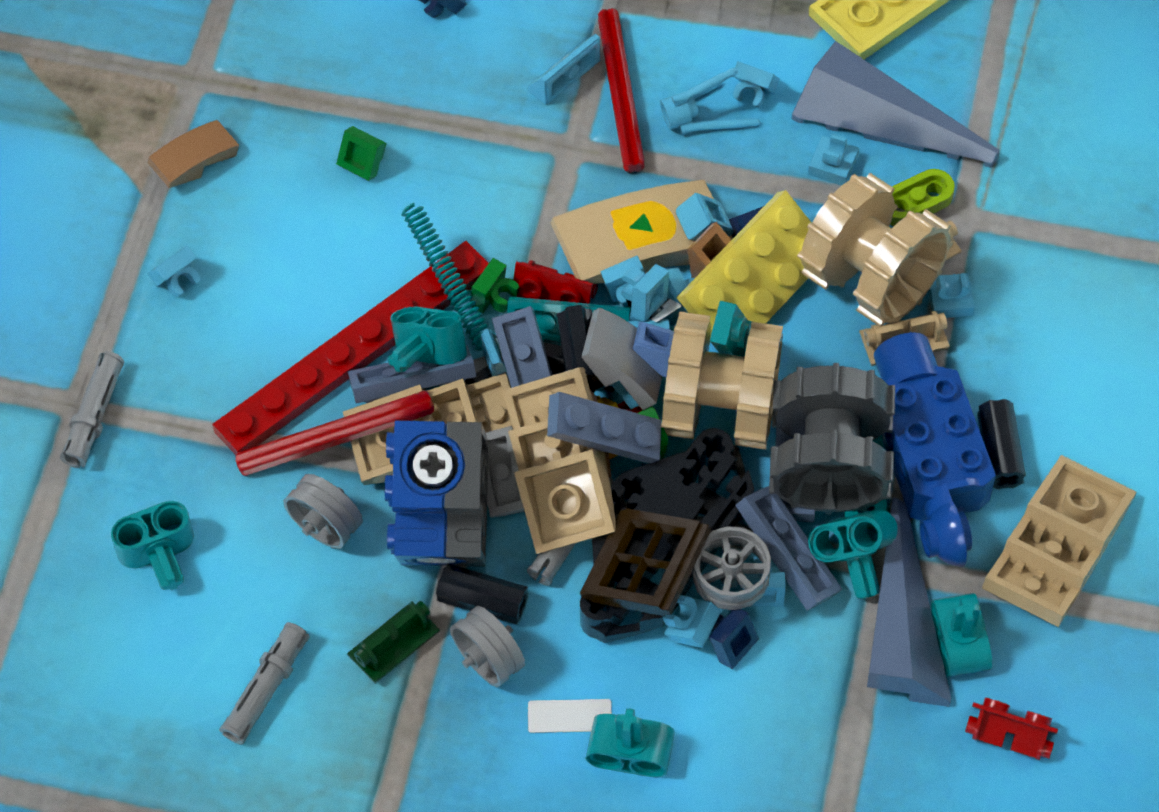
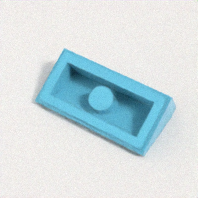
(567, 70)

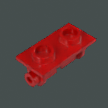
(547, 284)
(996, 721)

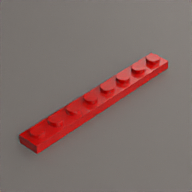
(346, 351)

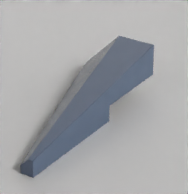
(861, 98)
(905, 638)

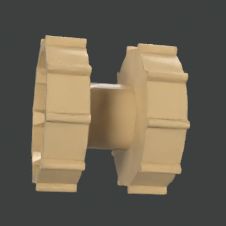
(855, 236)
(721, 380)

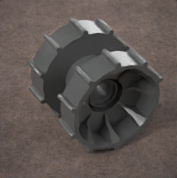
(832, 451)

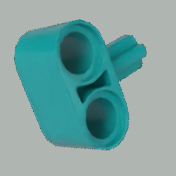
(426, 337)
(156, 544)
(855, 546)
(961, 634)
(630, 744)

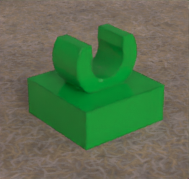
(360, 153)
(490, 285)

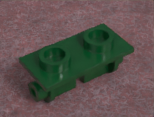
(394, 641)

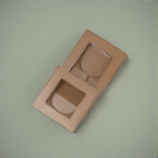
(186, 155)

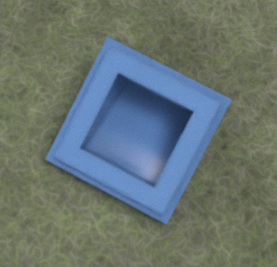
(654, 346)

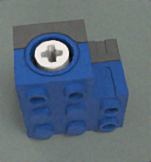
(438, 493)

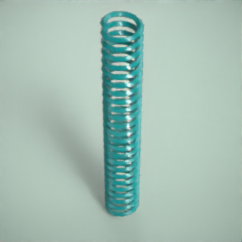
(472, 336)

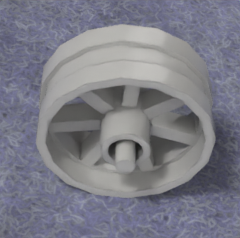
(323, 511)
(732, 569)
(487, 646)

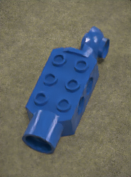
(935, 446)

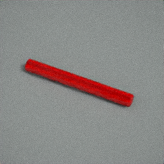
(621, 90)
(334, 433)

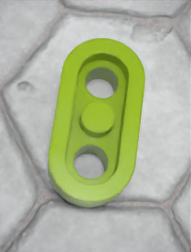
(914, 196)

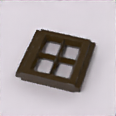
(677, 570)

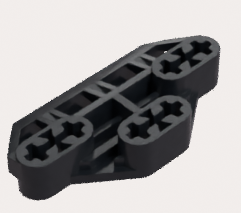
(669, 490)

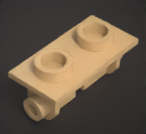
(929, 325)

